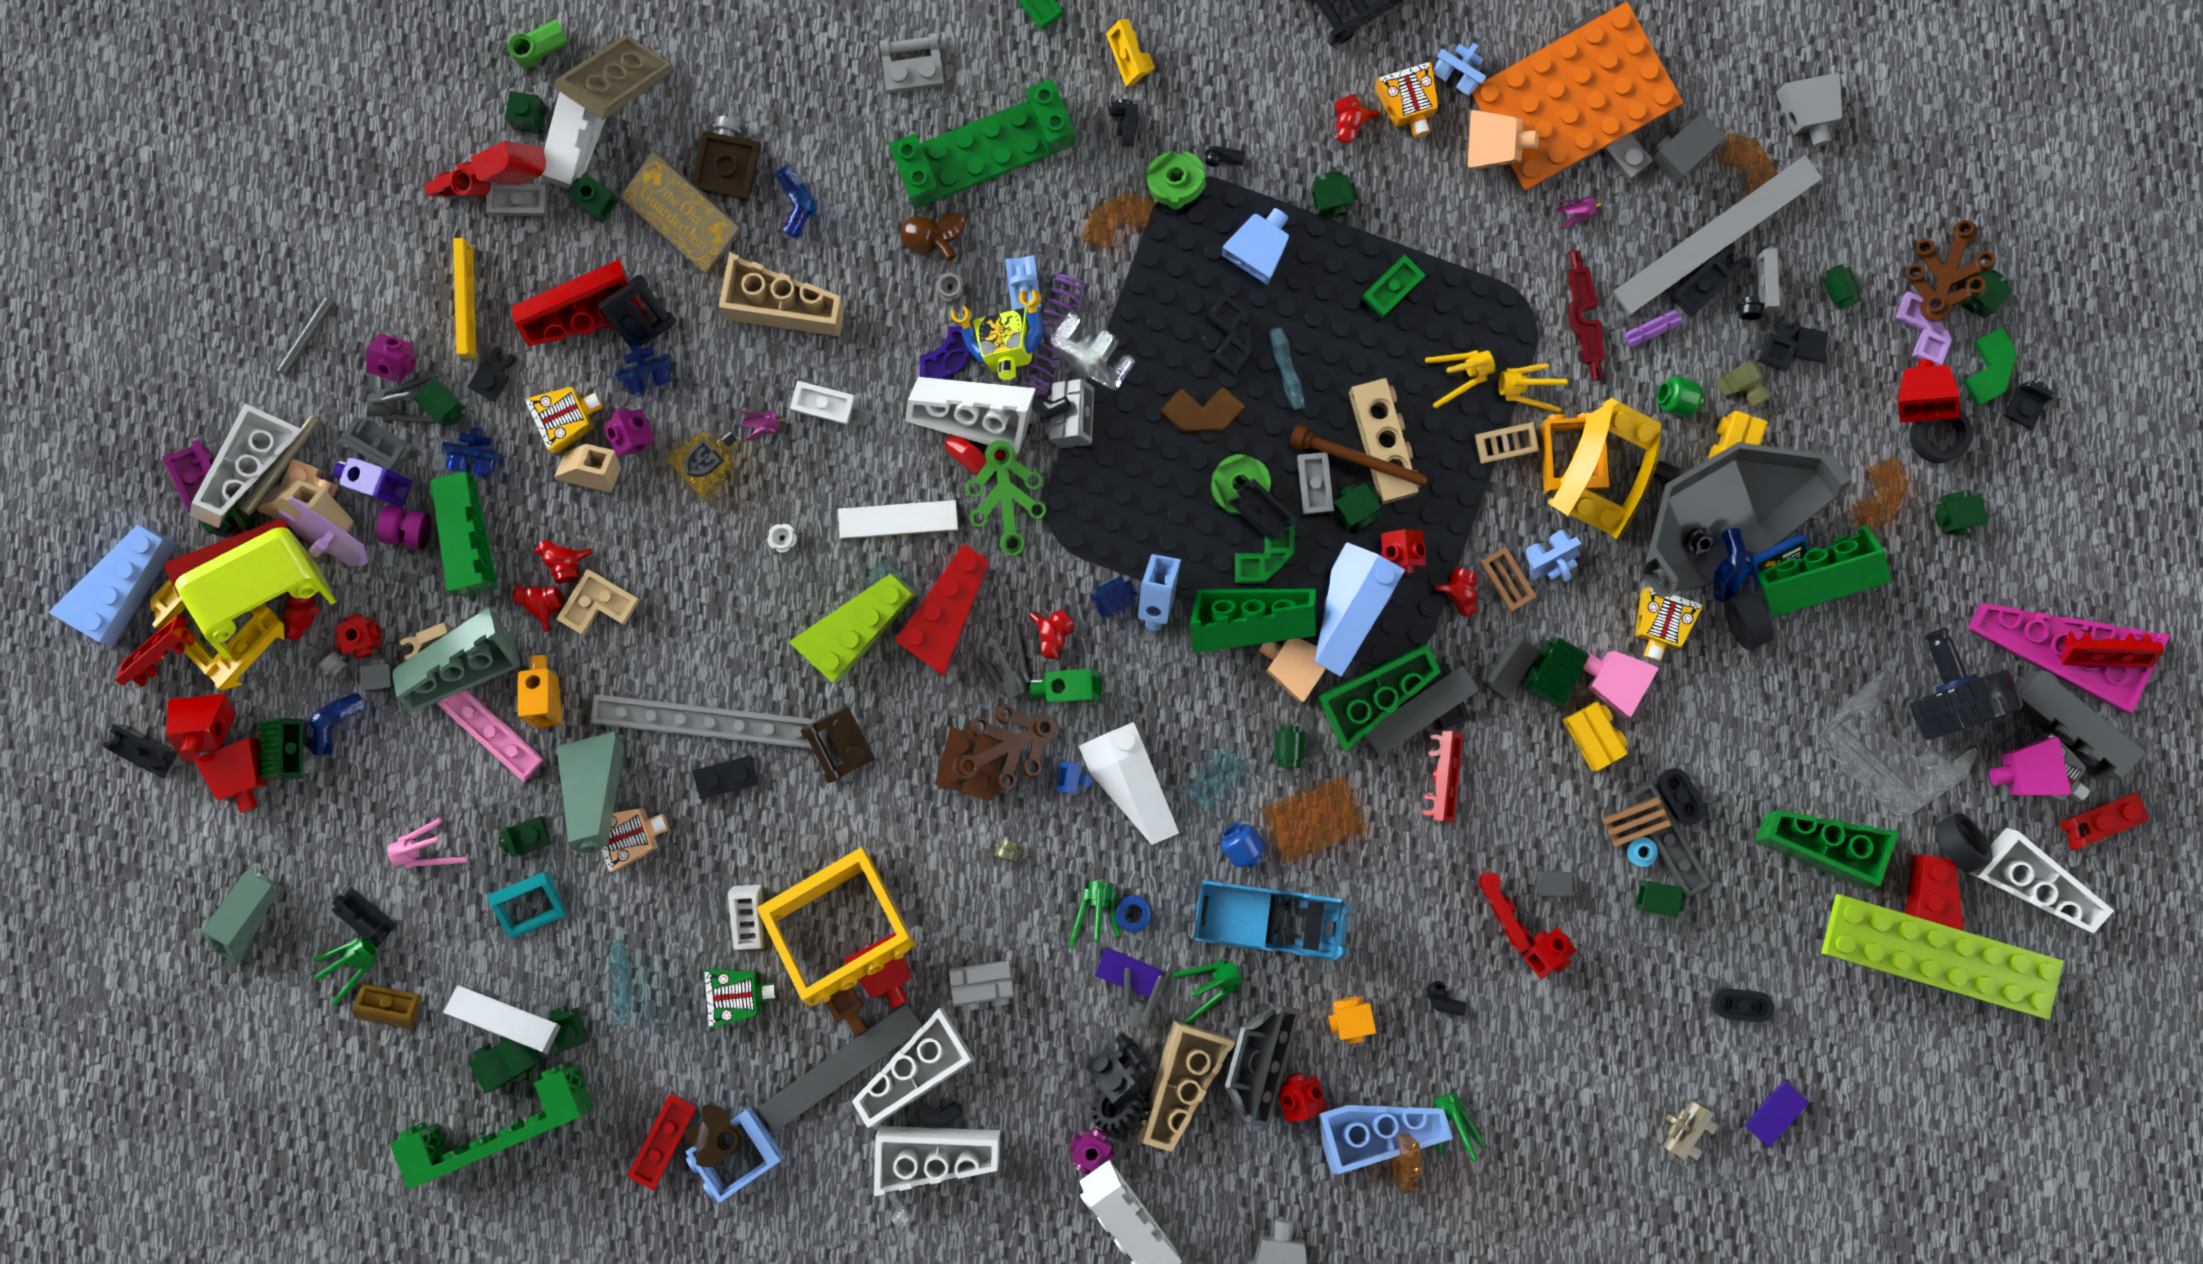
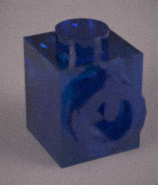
(1113, 597)

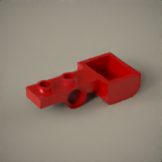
(502, 163)

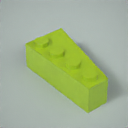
(852, 629)

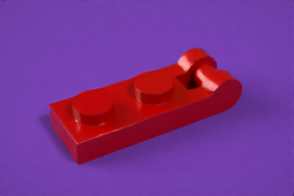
(2104, 820)
(1504, 910)

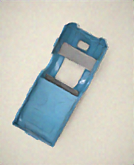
(1248, 915)

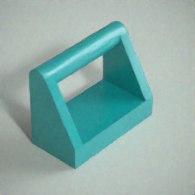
(499, 898)

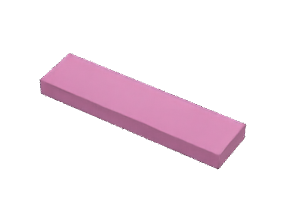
(493, 733)

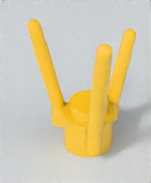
(1475, 364)
(1513, 383)

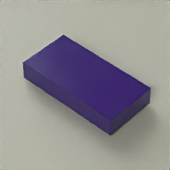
(1142, 975)
(1776, 1114)

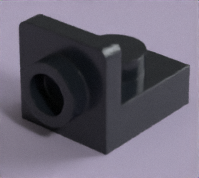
(1128, 125)
(2028, 403)

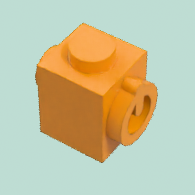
(1352, 1019)

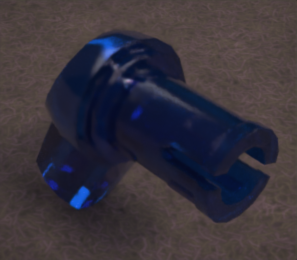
(800, 198)
(1734, 568)
(330, 715)

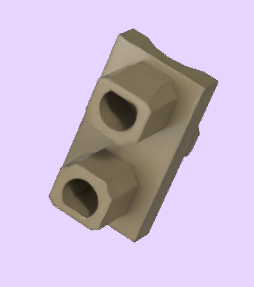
(1688, 1129)

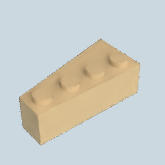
(776, 300)
(1184, 1074)

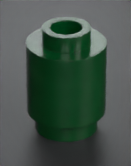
(1842, 286)
(1289, 747)

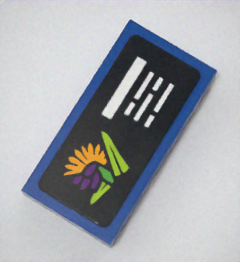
(1791, 548)

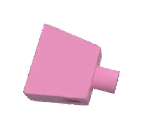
(1619, 680)

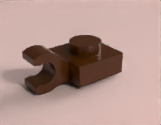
(845, 1006)

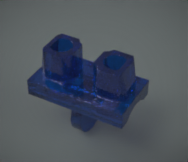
(632, 375)
(458, 453)

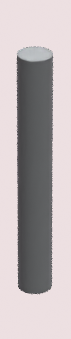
(305, 336)

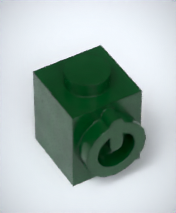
(1333, 194)
(592, 197)
(1995, 293)
(1358, 506)
(1960, 512)

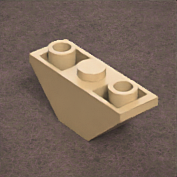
(312, 496)

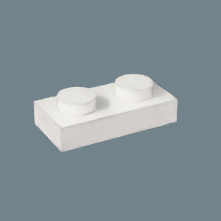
(822, 403)

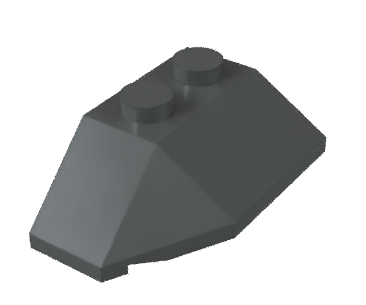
(1261, 1063)

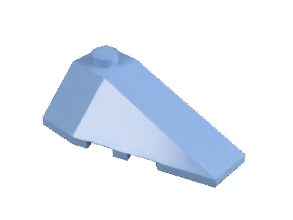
(1356, 596)
(1369, 1134)

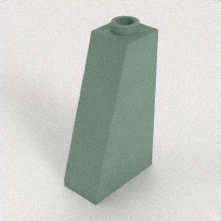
(589, 788)

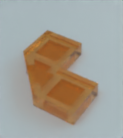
(1748, 156)
(1126, 208)
(1214, 415)
(1890, 488)
(1408, 1164)

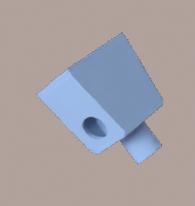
(1258, 245)
(1156, 598)

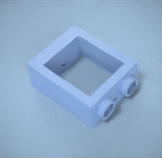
(764, 1143)

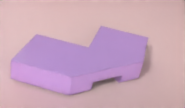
(1934, 339)

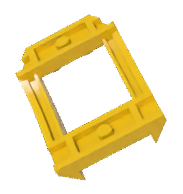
(1589, 506)
(243, 647)

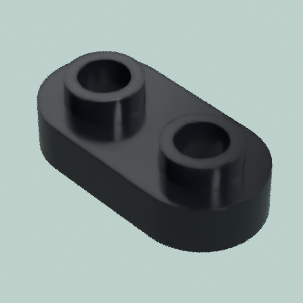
(1682, 794)
(1741, 1004)

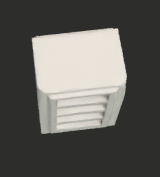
(746, 892)

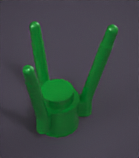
(1099, 895)
(359, 953)
(1225, 977)
(1454, 1110)

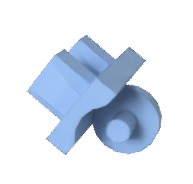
(1471, 76)
(1021, 277)
(1557, 561)

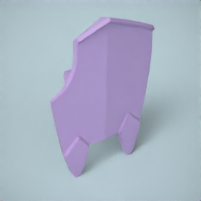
(324, 535)

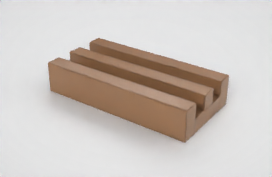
(1517, 573)
(1661, 812)

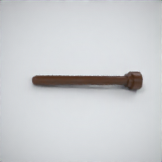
(1305, 439)

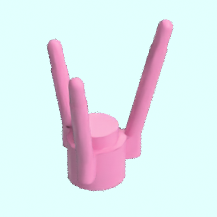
(407, 849)

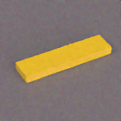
(464, 299)

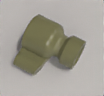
(1747, 379)

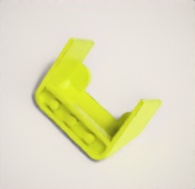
(246, 580)

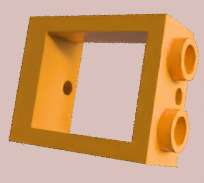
(1559, 422)

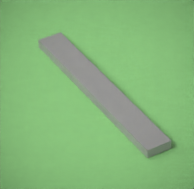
(1716, 235)
(701, 721)

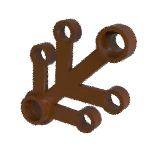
(1949, 275)
(1010, 744)

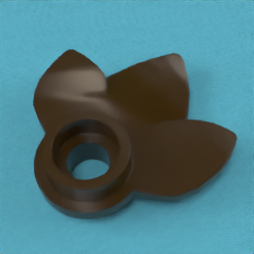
(710, 1134)

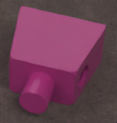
(2033, 769)

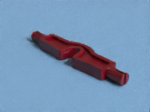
(1588, 331)

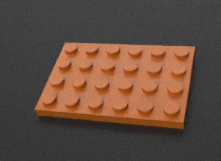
(1581, 93)

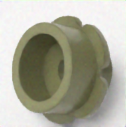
(1008, 851)

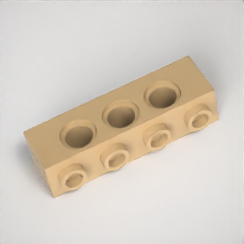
(1363, 399)

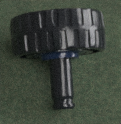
(1962, 698)

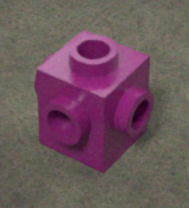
(390, 358)
(628, 432)
(1090, 1139)

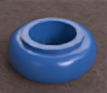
(1133, 900)

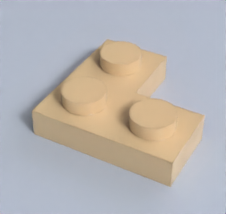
(592, 595)

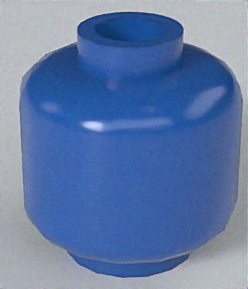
(1243, 845)

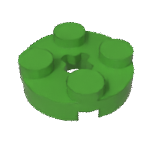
(1180, 192)
(1234, 467)

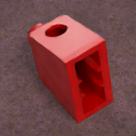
(1928, 393)
(198, 724)
(234, 772)
(888, 979)

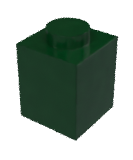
(525, 112)
(440, 403)
(1660, 898)

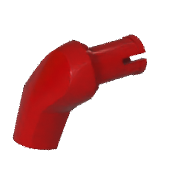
(968, 454)

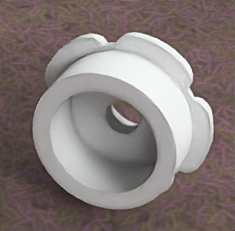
(775, 533)

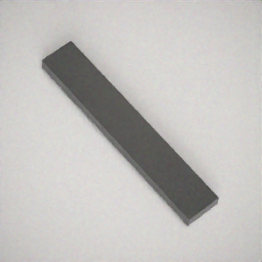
(840, 1067)

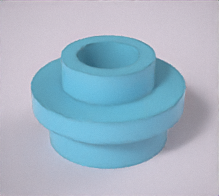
(1632, 852)

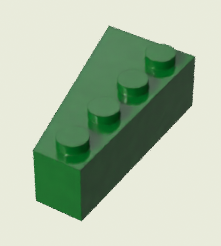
(462, 535)

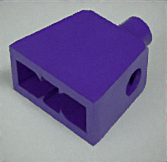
(373, 481)

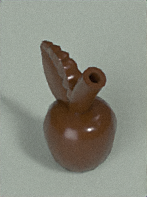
(925, 235)

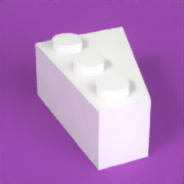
(570, 142)

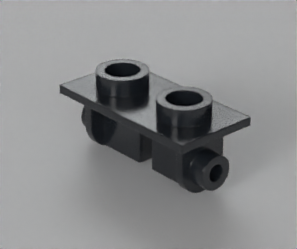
(363, 916)

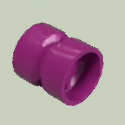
(399, 526)

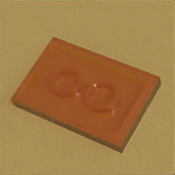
(1313, 819)

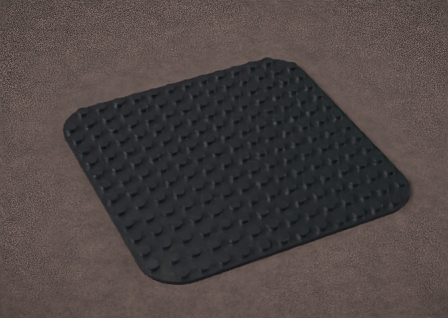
(1149, 482)

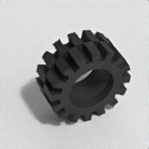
(1126, 1122)

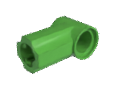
(540, 41)

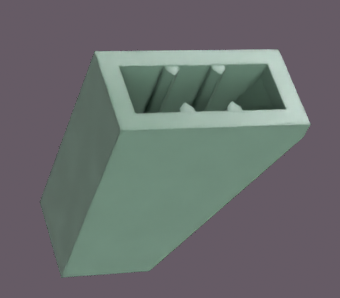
(239, 916)

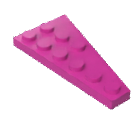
(2040, 641)

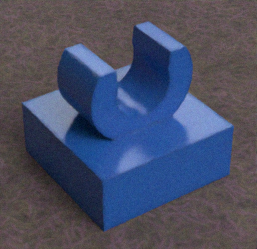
(1070, 778)

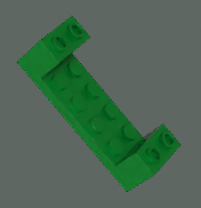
(984, 147)
(423, 1153)

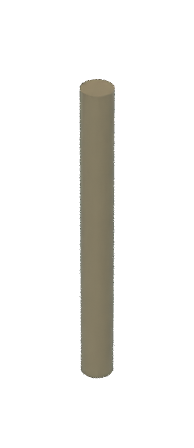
(279, 466)

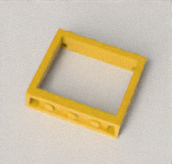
(816, 886)

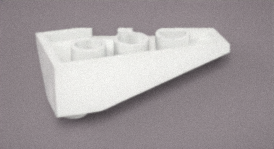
(1127, 776)

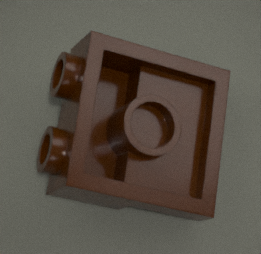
(965, 743)

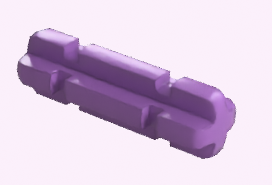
(1653, 328)

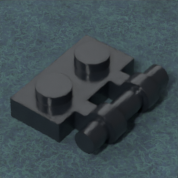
(1113, 1077)

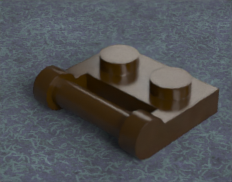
(847, 739)

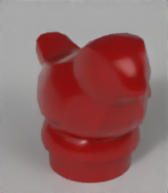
(1351, 118)
(561, 560)
(1461, 591)
(539, 601)
(298, 616)
(1052, 632)

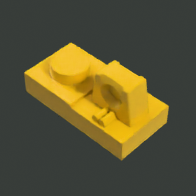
(1125, 48)

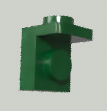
(228, 524)
(525, 837)
(572, 1029)

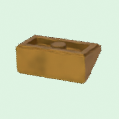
(386, 1006)

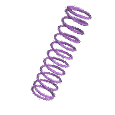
(1042, 390)

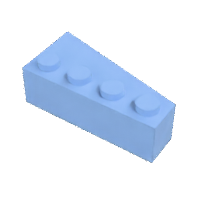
(115, 586)

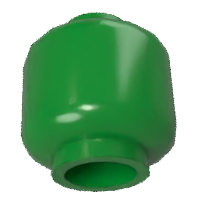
(1680, 396)

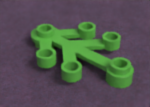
(1004, 492)

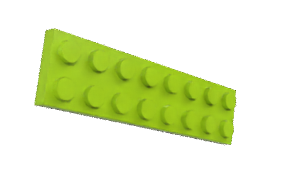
(1942, 956)

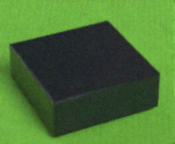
(1810, 344)

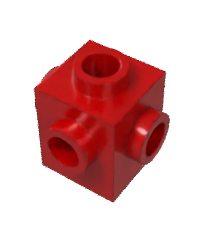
(1404, 549)
(367, 639)
(1549, 953)
(1301, 1097)

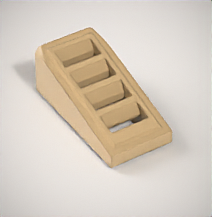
(1529, 437)

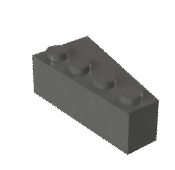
(2083, 731)

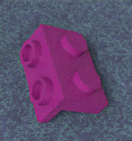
(188, 470)

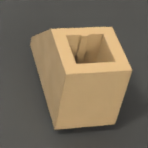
(589, 467)

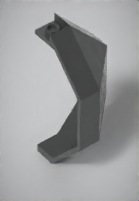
(1744, 487)

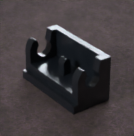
(1262, 510)
(141, 750)

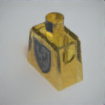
(705, 462)

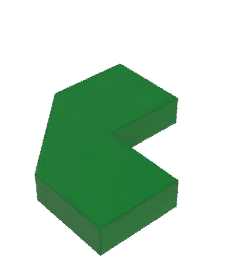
(1999, 358)
(1260, 567)

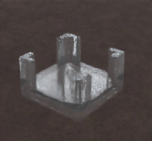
(1090, 354)

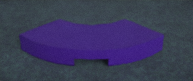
(946, 359)

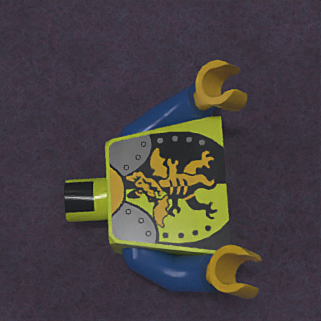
(1004, 338)

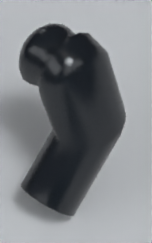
(1218, 154)
(1441, 1001)

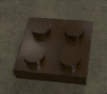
(726, 165)

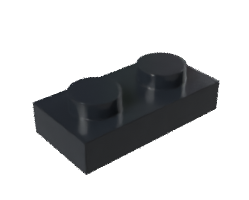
(725, 777)

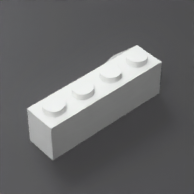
(244, 456)

